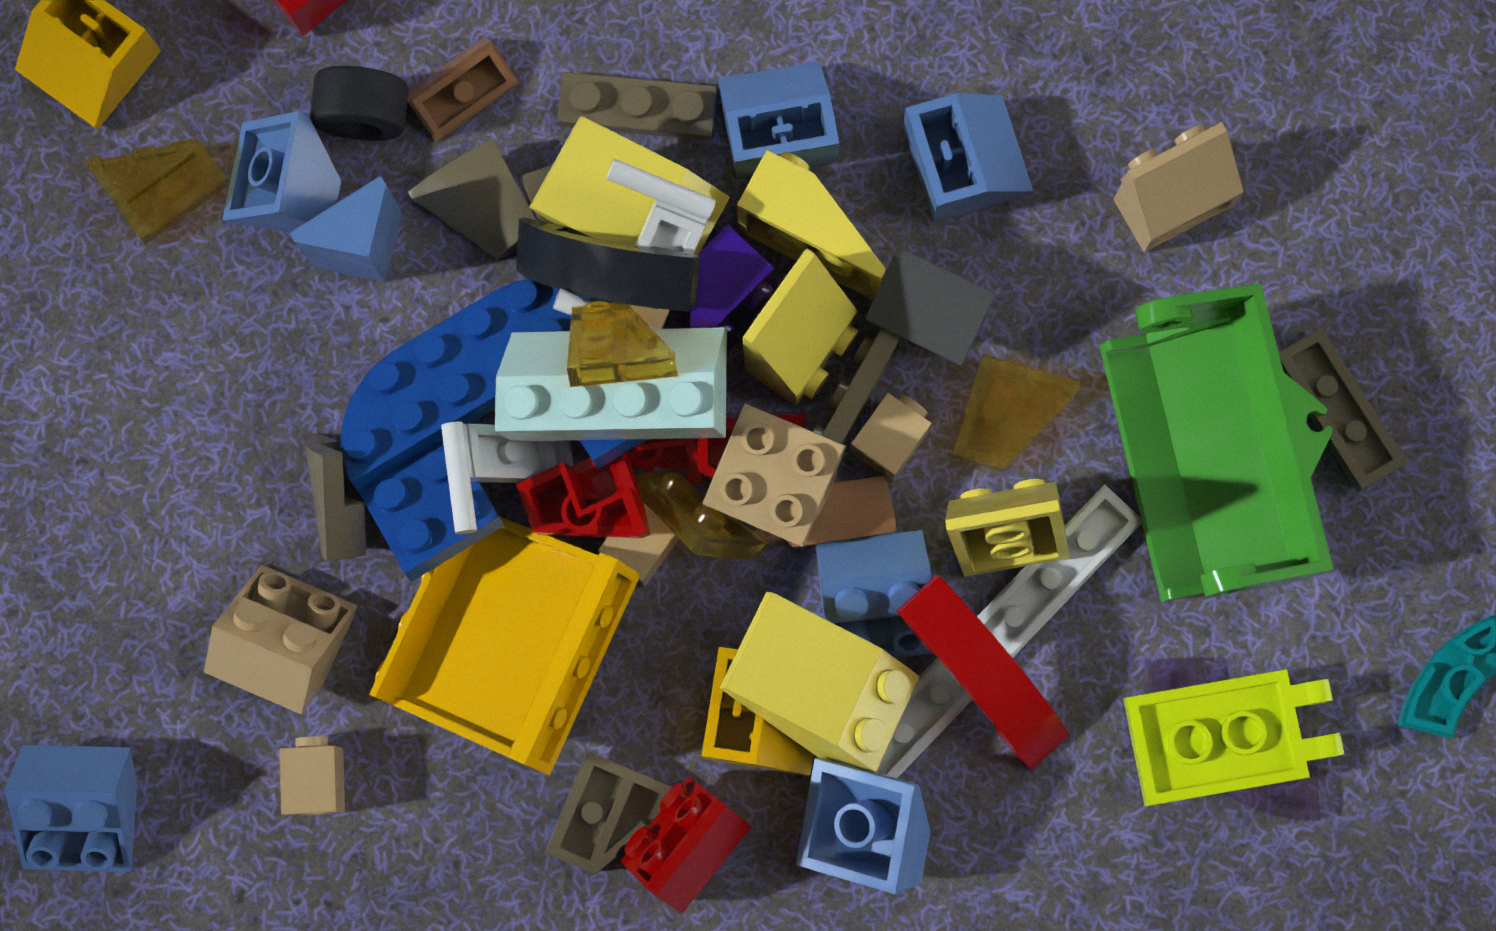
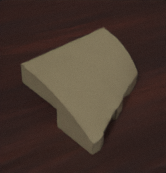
(477, 199)
(337, 515)

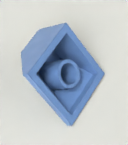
(280, 174)
(864, 827)

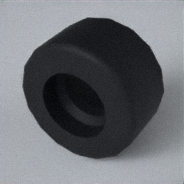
(359, 103)

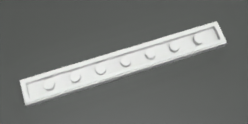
(1013, 620)

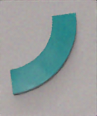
(1451, 680)

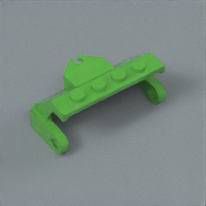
(1218, 445)

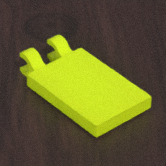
(1224, 736)

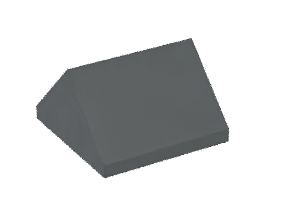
(930, 306)

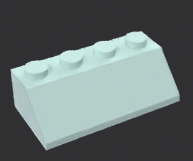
(540, 405)

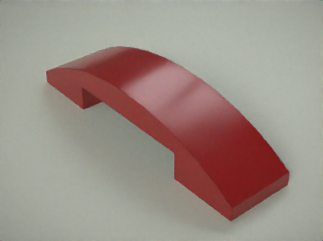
(984, 671)

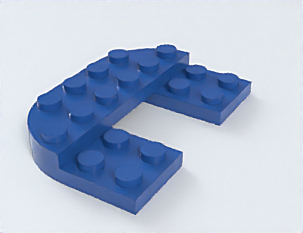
(397, 413)

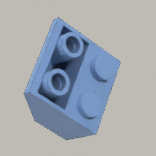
(779, 113)
(965, 153)
(868, 581)
(73, 807)

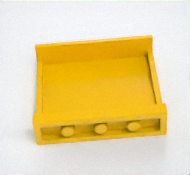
(507, 641)

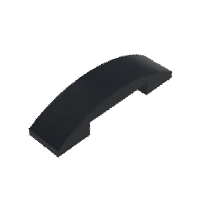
(607, 269)

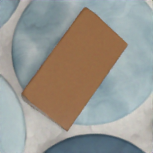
(461, 88)
(854, 511)

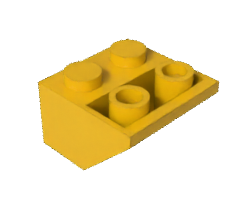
(84, 55)
(743, 737)

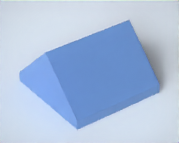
(353, 234)

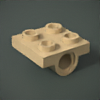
(774, 475)

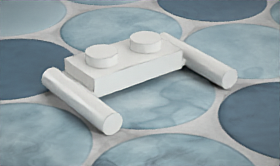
(672, 224)
(483, 455)

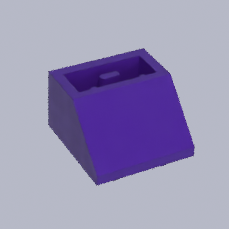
(731, 284)

